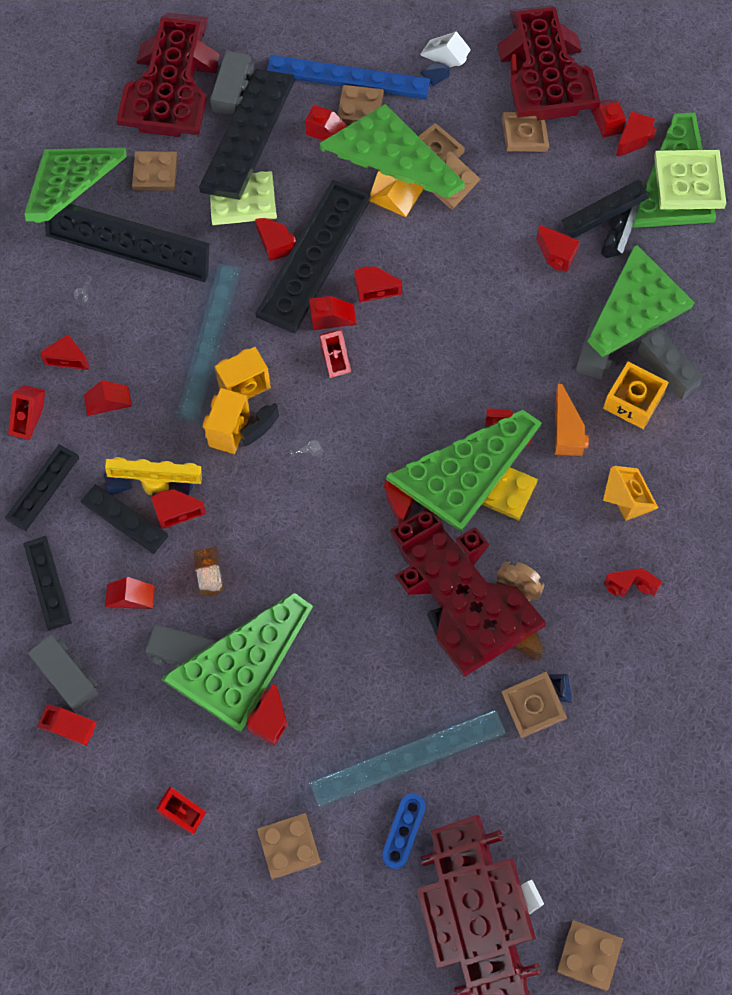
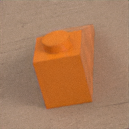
(569, 427)

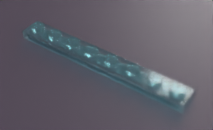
(208, 344)
(407, 758)

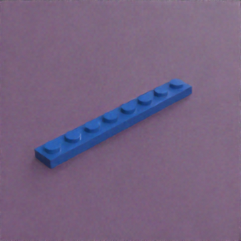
(344, 75)

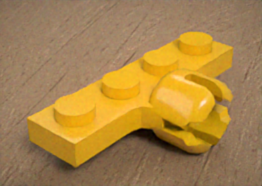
(153, 475)

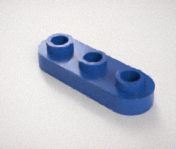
(408, 820)

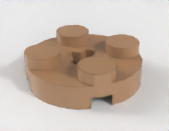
(522, 577)

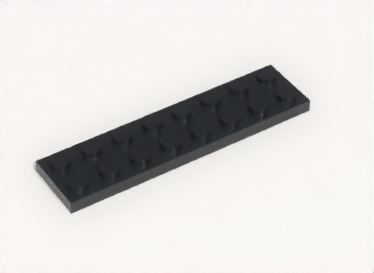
(247, 134)
(130, 241)
(313, 256)

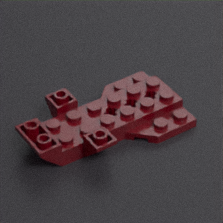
(175, 54)
(549, 79)
(447, 571)

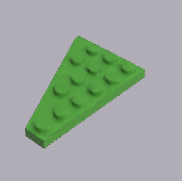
(681, 135)
(392, 147)
(65, 176)
(638, 304)
(464, 474)
(238, 667)

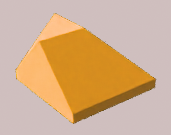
(395, 194)
(629, 492)

